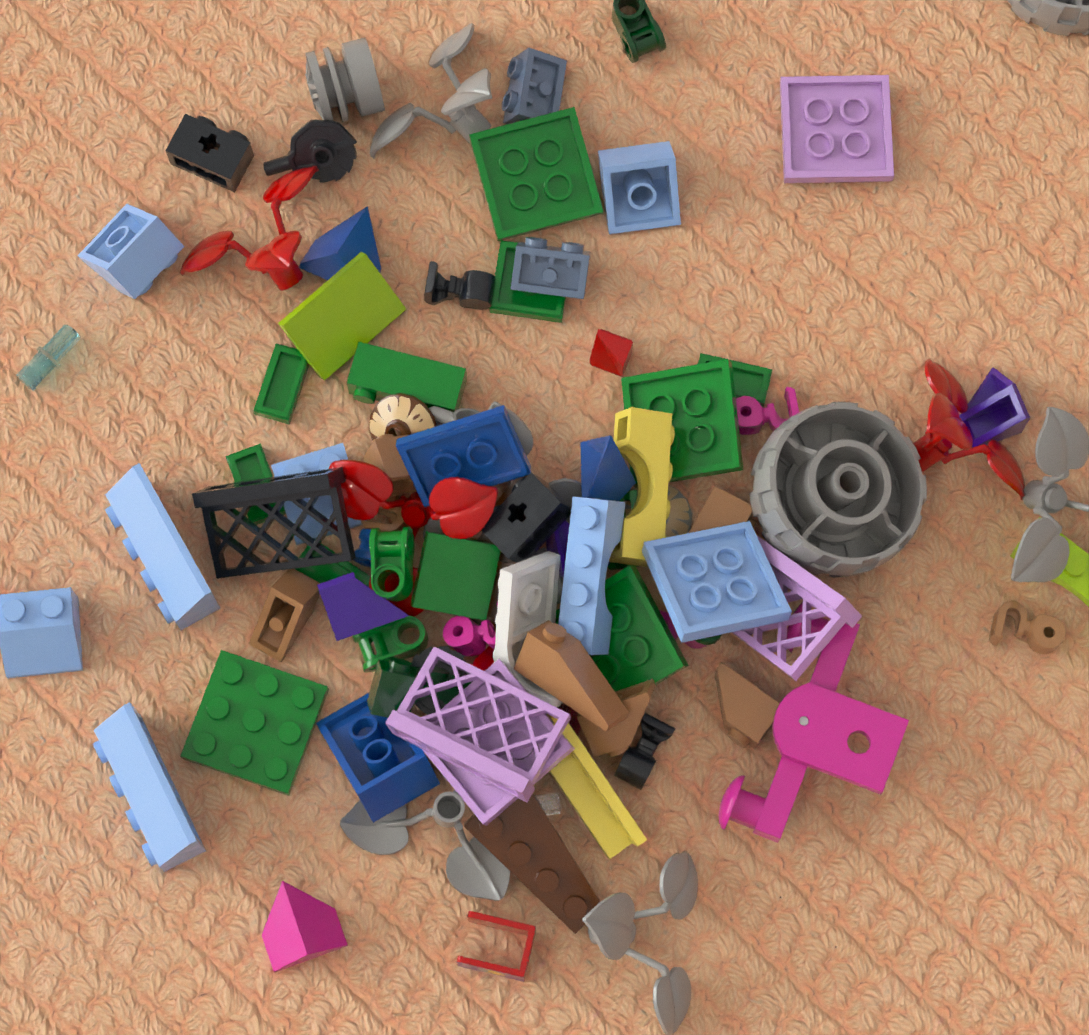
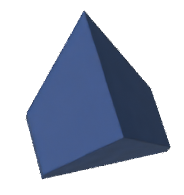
(341, 245)
(604, 470)

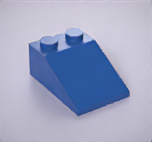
(377, 763)

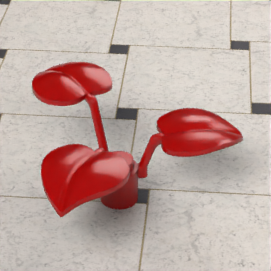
(274, 257)
(947, 427)
(456, 501)

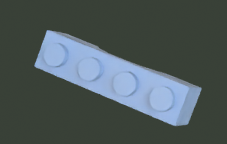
(592, 537)

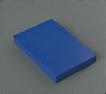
(472, 448)

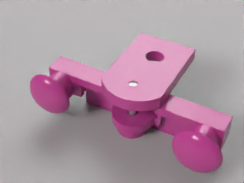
(813, 732)

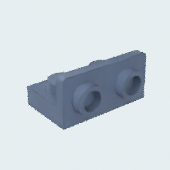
(533, 85)
(550, 268)

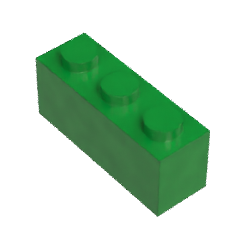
(386, 372)

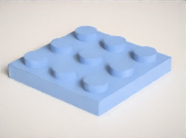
(716, 581)

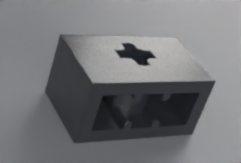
(220, 167)
(544, 514)

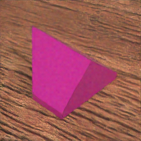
(300, 928)

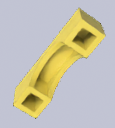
(645, 443)

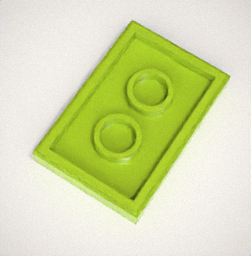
(340, 314)

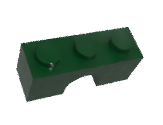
(394, 680)

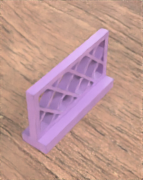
(813, 593)
(463, 753)

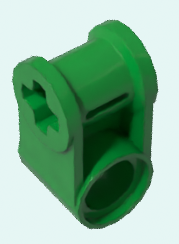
(392, 559)
(388, 643)

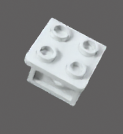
(524, 602)

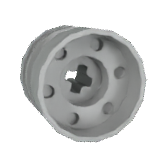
(344, 81)

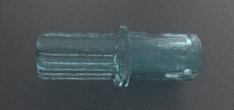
(48, 357)

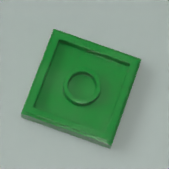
(517, 302)
(455, 576)

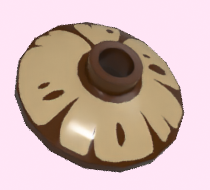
(400, 412)

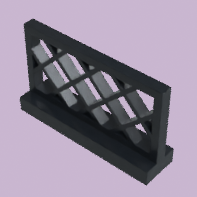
(272, 490)

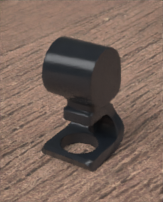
(473, 289)
(639, 760)

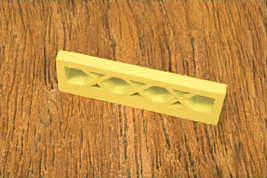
(595, 799)

